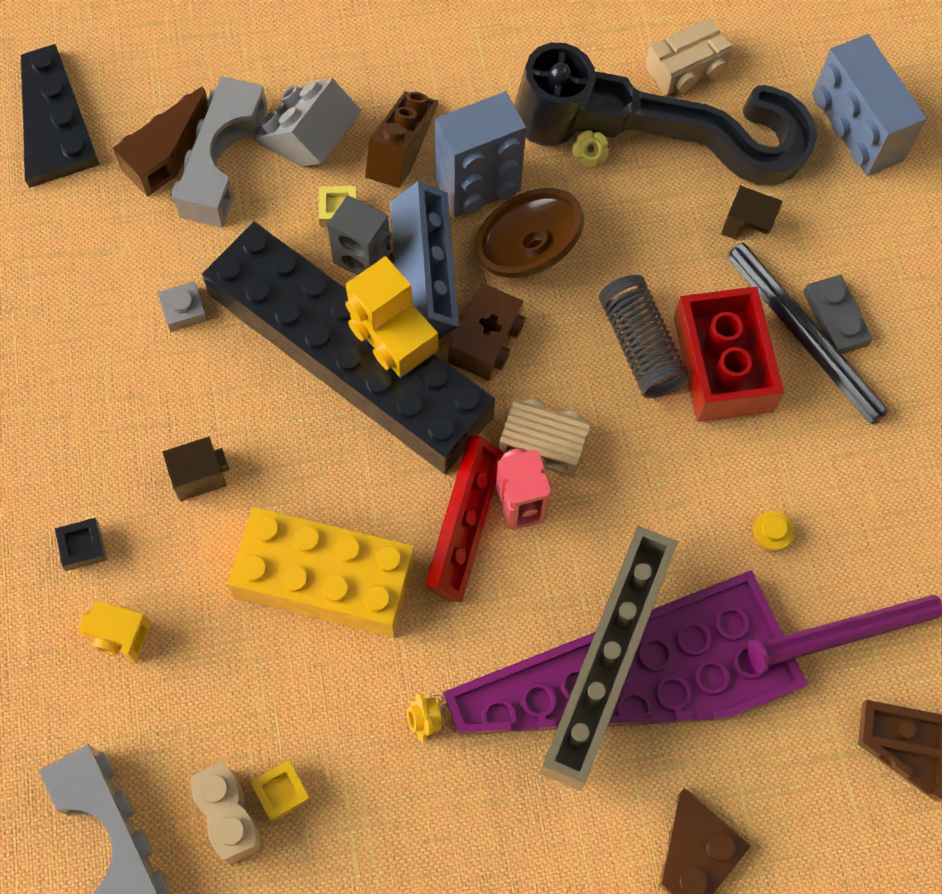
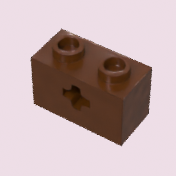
(488, 311)

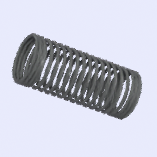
(627, 299)

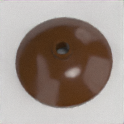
(529, 233)

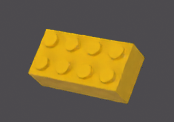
(322, 571)

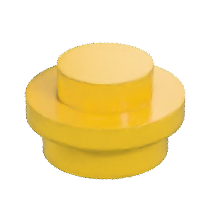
(773, 530)

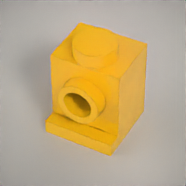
(115, 629)

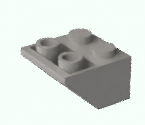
(308, 122)

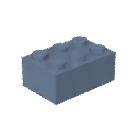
(868, 105)
(480, 153)

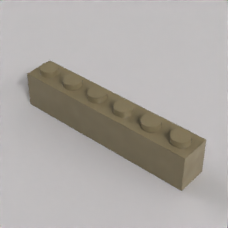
(608, 659)

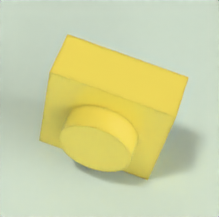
(330, 199)

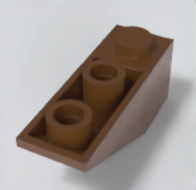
(399, 139)
(159, 148)

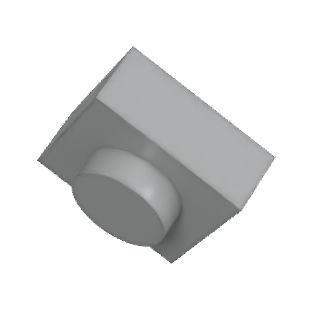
(182, 306)

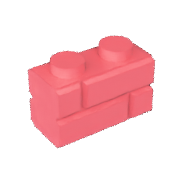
(522, 488)

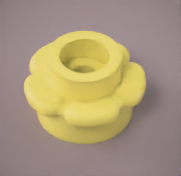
(586, 139)

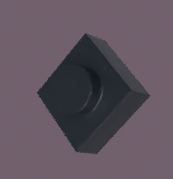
(80, 544)

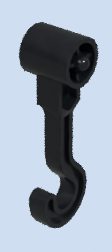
(567, 95)

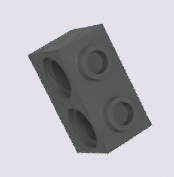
(358, 236)

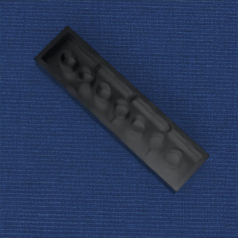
(308, 320)

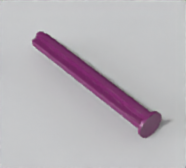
(842, 632)

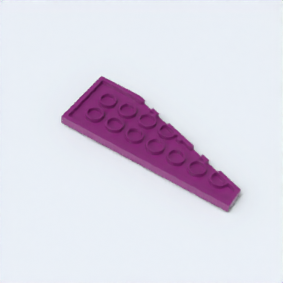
(684, 669)

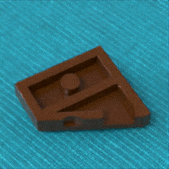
(905, 742)
(699, 849)

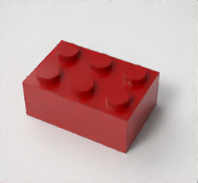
(728, 354)

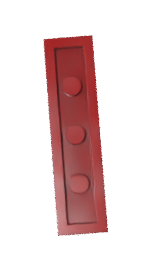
(464, 520)

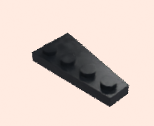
(52, 121)

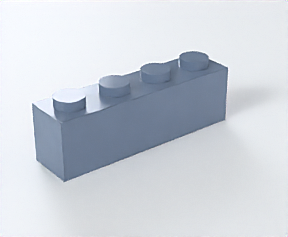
(425, 253)

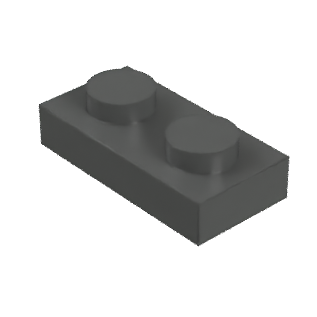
(838, 314)

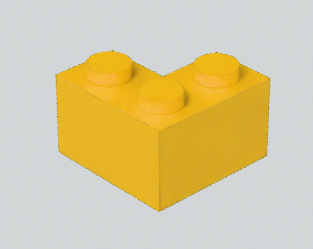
(386, 317)

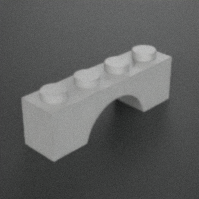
(232, 115)
(84, 786)

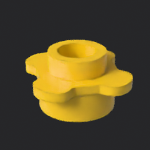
(424, 716)

